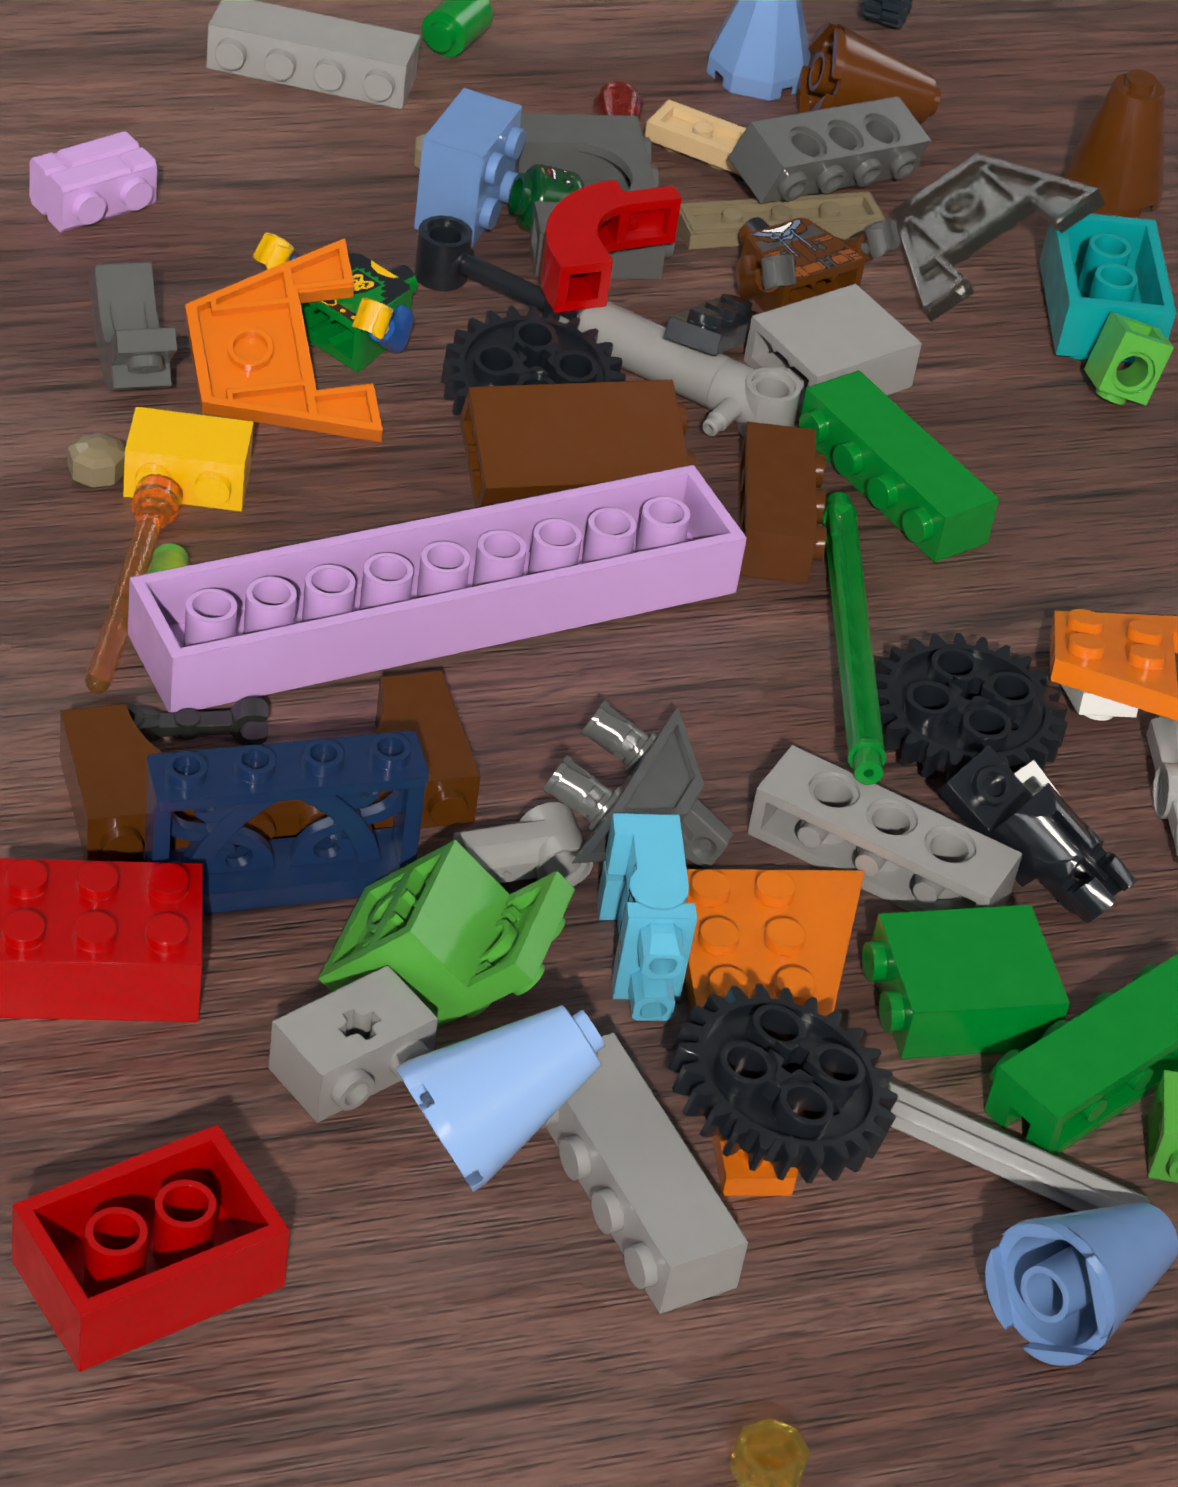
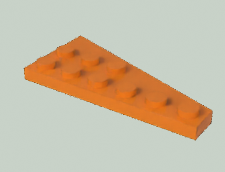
(774, 933)

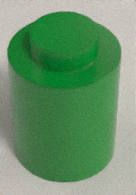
(456, 25)

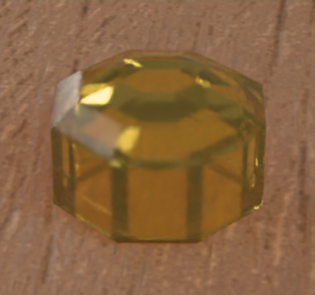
(769, 1455)

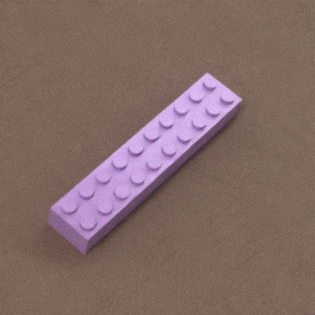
(431, 587)

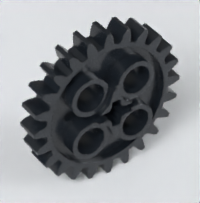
(525, 353)
(959, 698)
(783, 1083)

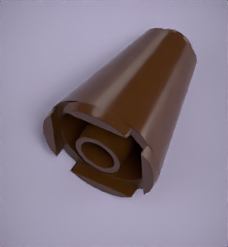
(858, 71)
(1124, 147)

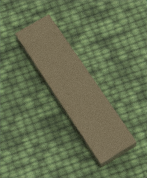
(719, 222)

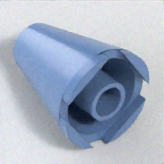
(1077, 1276)

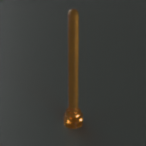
(154, 506)

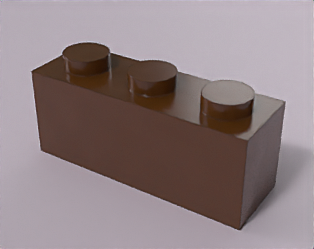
(781, 502)

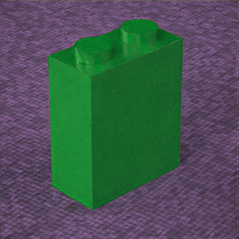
(963, 980)

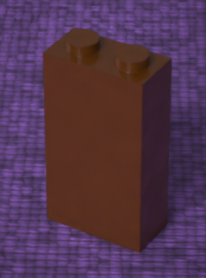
(569, 436)

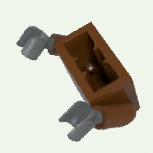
(804, 260)

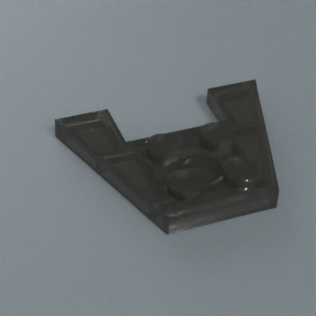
(972, 209)

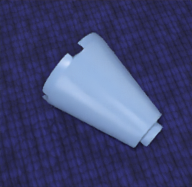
(502, 1086)

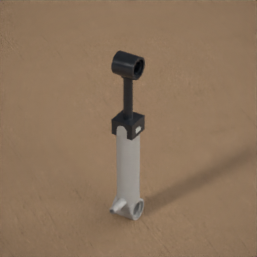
(714, 382)

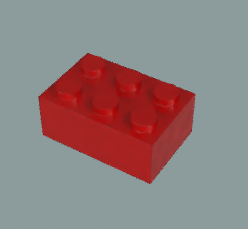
(100, 940)
(149, 1246)

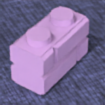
(93, 181)

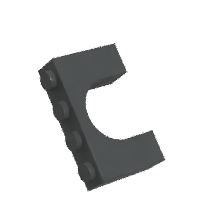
(598, 151)

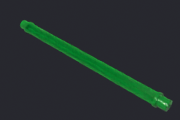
(854, 641)

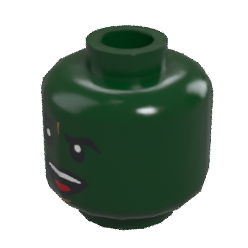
(540, 184)

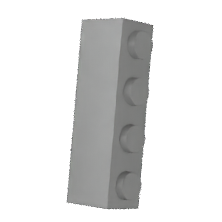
(313, 51)
(647, 1186)

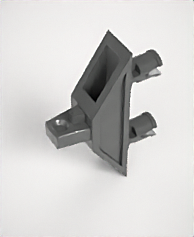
(659, 781)

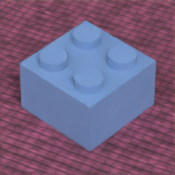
(470, 161)

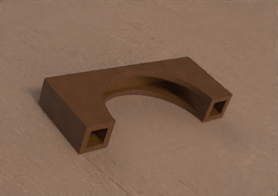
(108, 773)

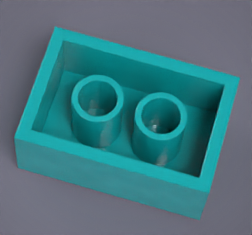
(1103, 269)

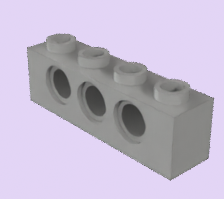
(905, 848)

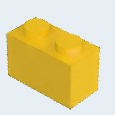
(197, 451)

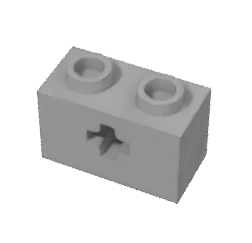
(350, 1043)

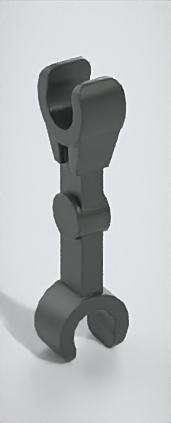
(190, 724)

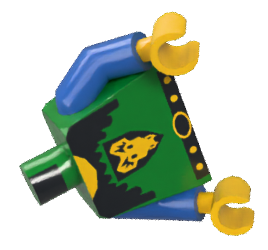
(360, 326)

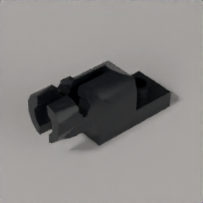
(1044, 829)

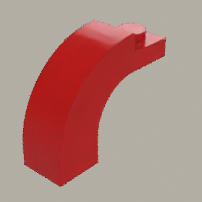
(592, 225)

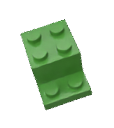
(451, 933)

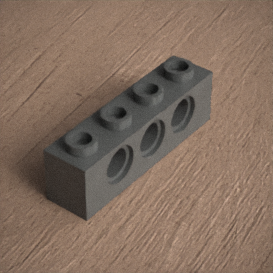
(829, 149)

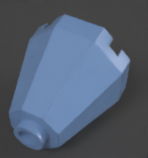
(761, 48)

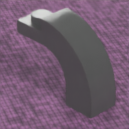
(127, 329)

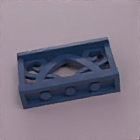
(327, 858)

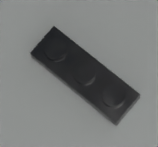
(712, 325)

